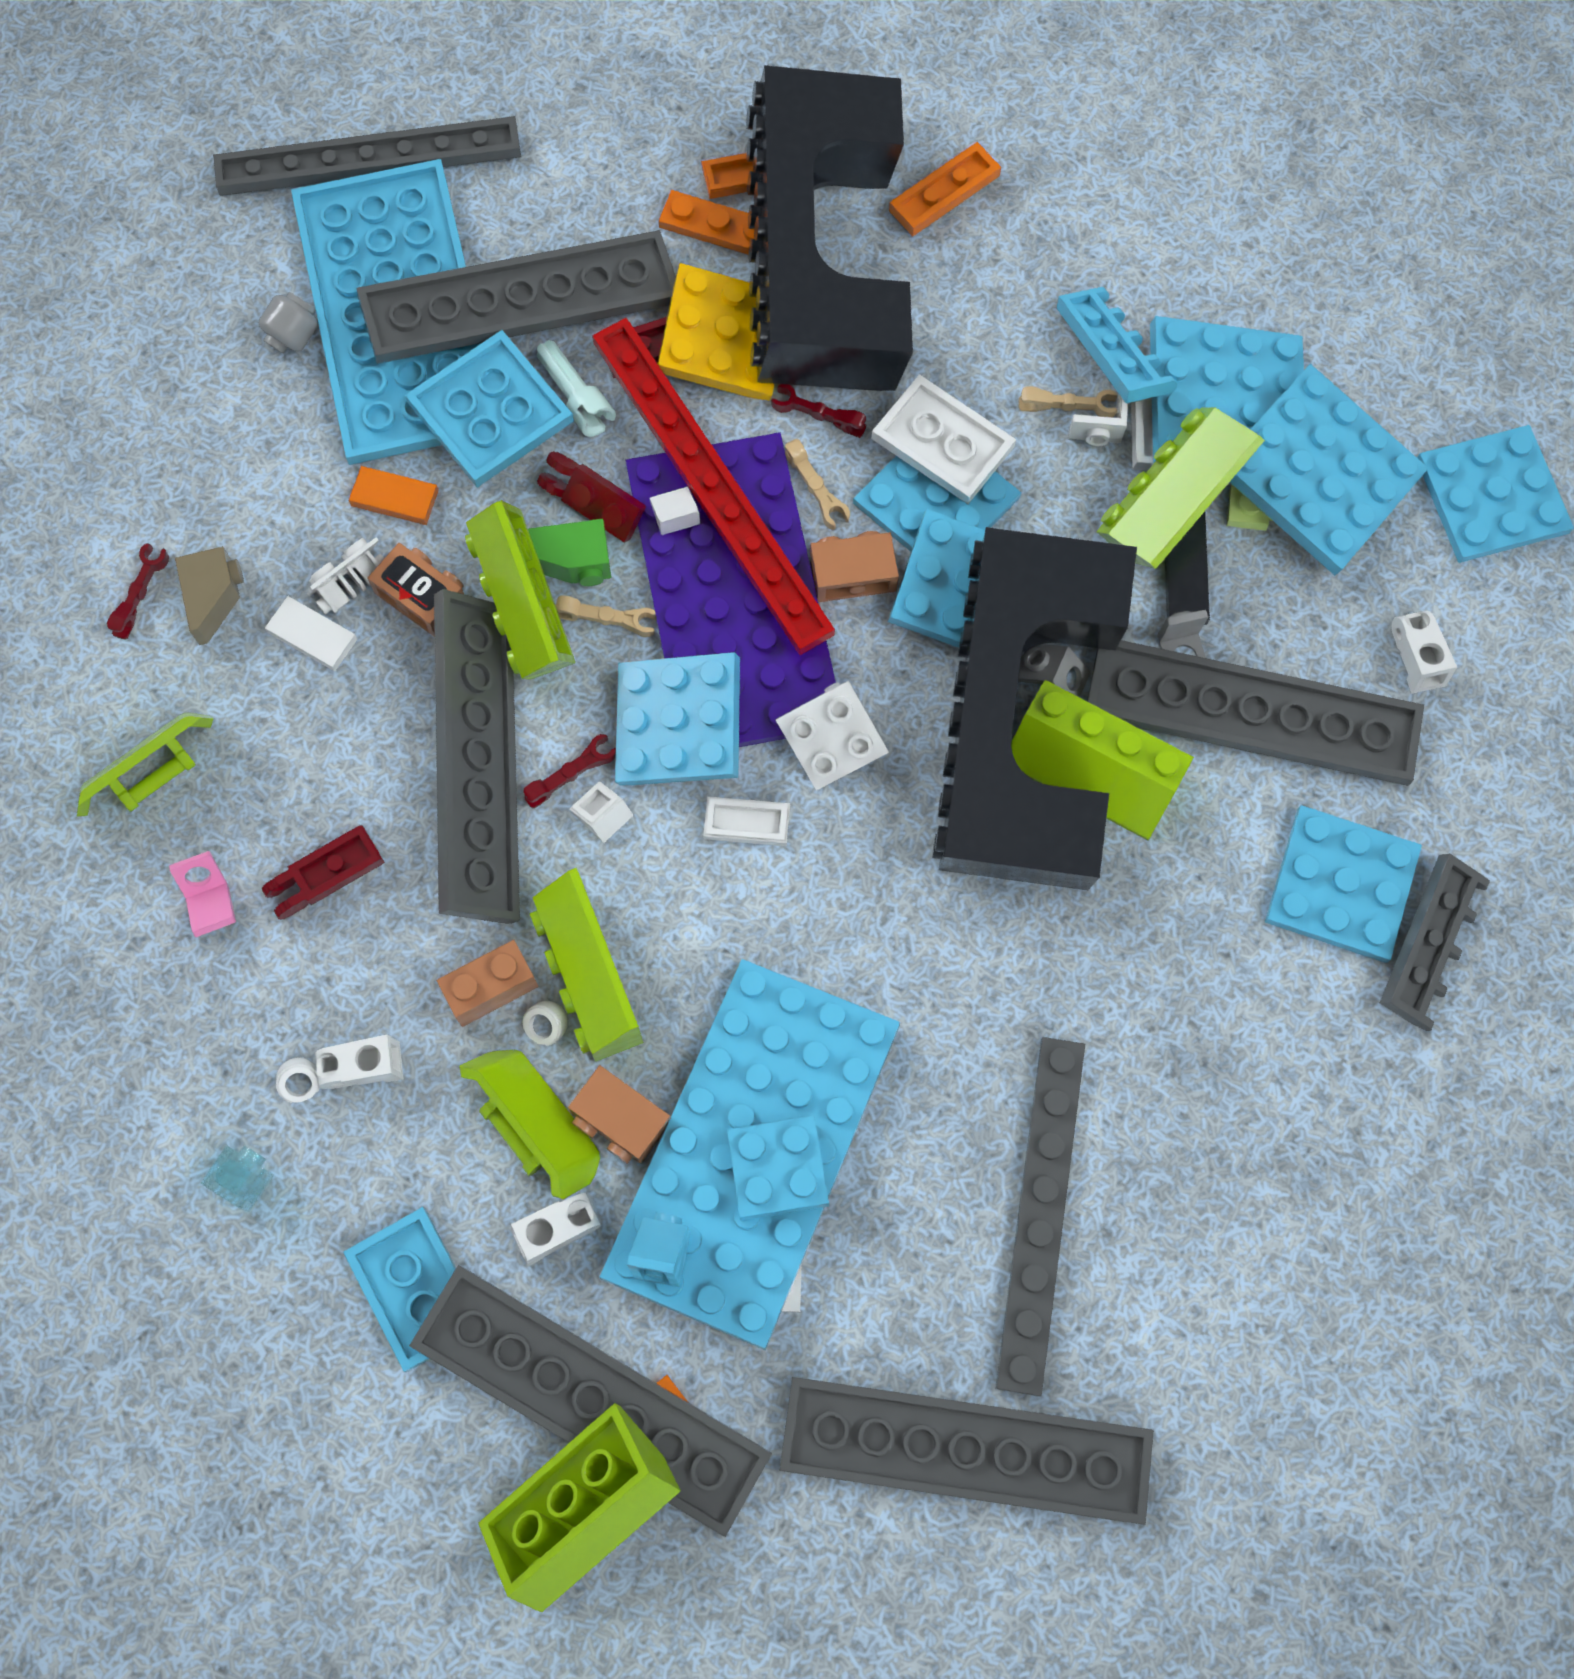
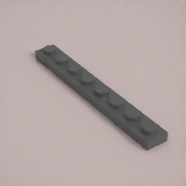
(365, 154)
(1040, 1217)

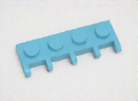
(1112, 347)

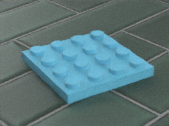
(1219, 368)
(1326, 470)

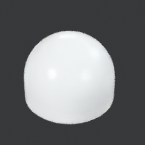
(556, 1016)
(293, 1066)

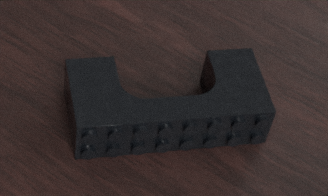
(807, 317)
(1023, 596)

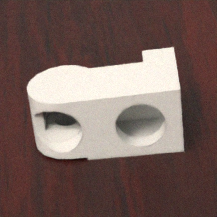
(1423, 651)
(359, 1063)
(554, 1227)

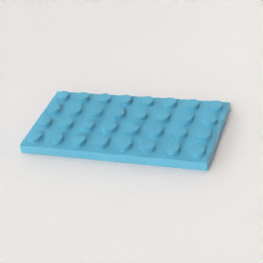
(365, 235)
(767, 1059)

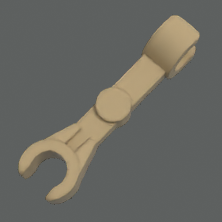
(1037, 399)
(828, 503)
(572, 609)

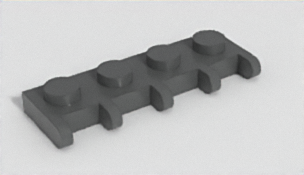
(1432, 940)

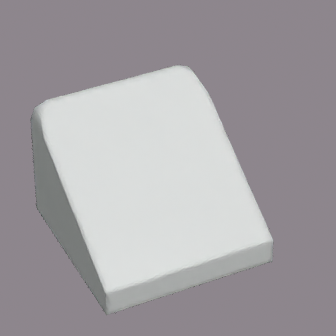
(675, 510)
(602, 811)

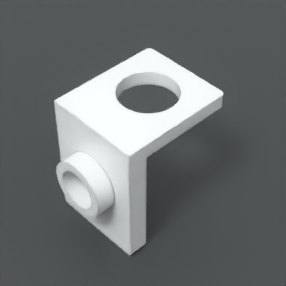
(1100, 430)

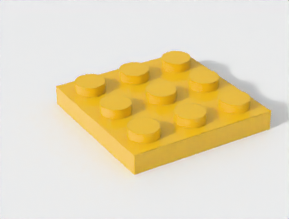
(710, 333)

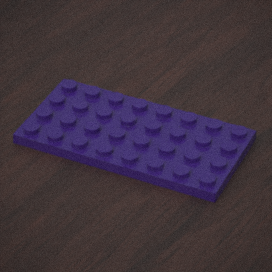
(708, 601)

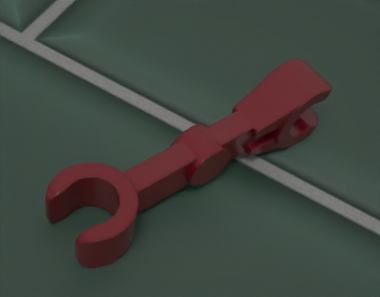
(846, 420)
(124, 616)
(540, 791)

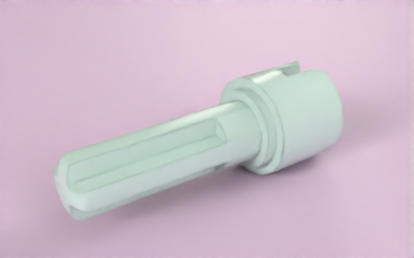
(584, 401)

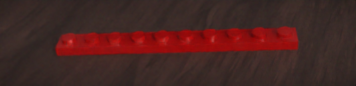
(714, 487)

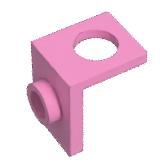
(207, 901)

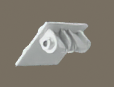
(324, 580)
(832, 735)

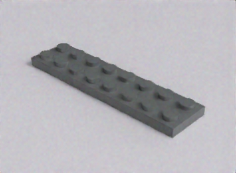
(517, 296)
(1259, 711)
(475, 763)
(571, 1383)
(967, 1450)

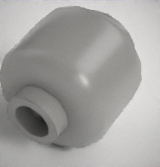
(288, 323)

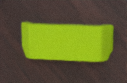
(156, 779)
(533, 1120)

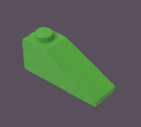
(573, 551)

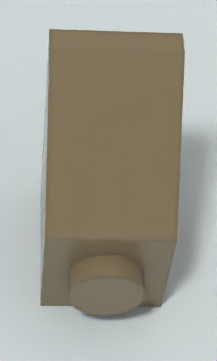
(208, 590)

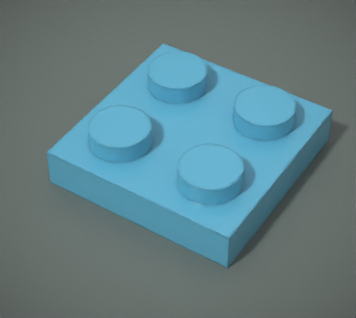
(777, 1168)

